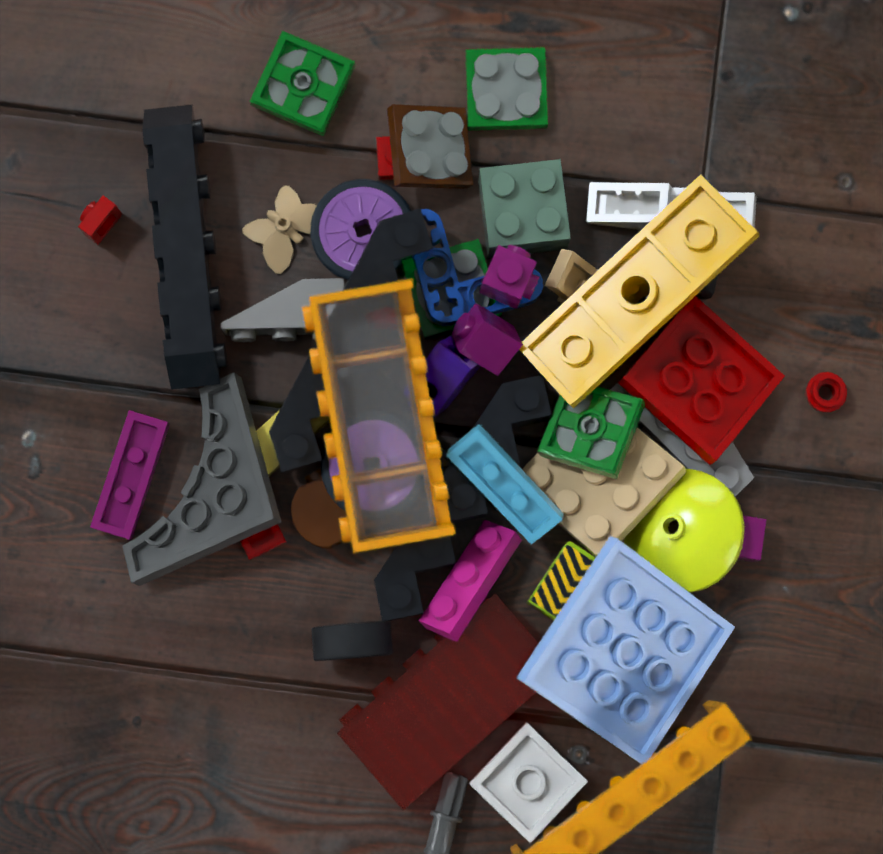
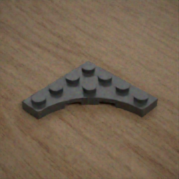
(223, 497)

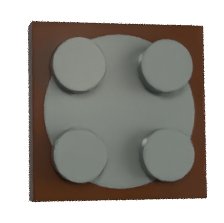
(429, 146)

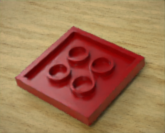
(702, 380)

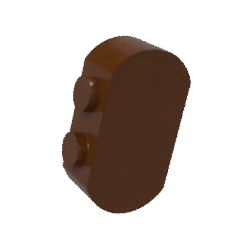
(316, 513)

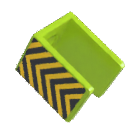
(560, 580)

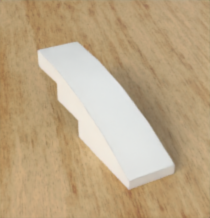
(638, 203)

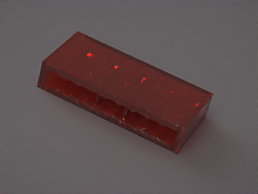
(442, 703)

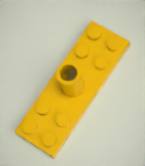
(667, 261)

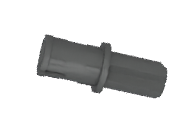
(446, 814)

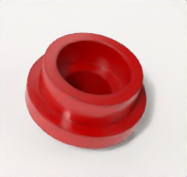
(837, 387)

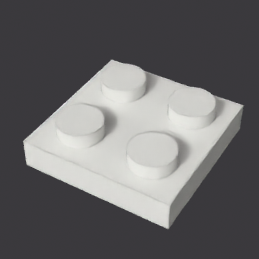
(528, 782)

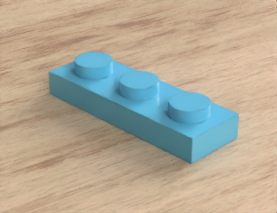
(505, 484)

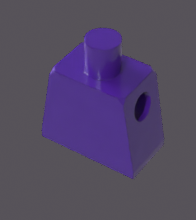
(448, 373)

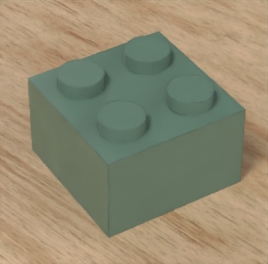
(524, 206)

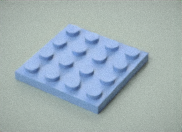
(626, 651)

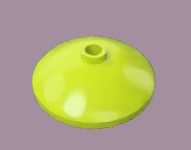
(707, 534)

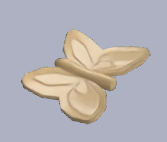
(280, 225)

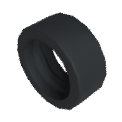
(352, 640)

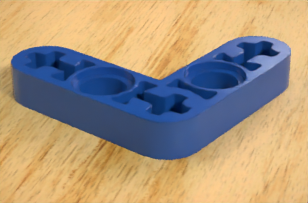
(462, 291)

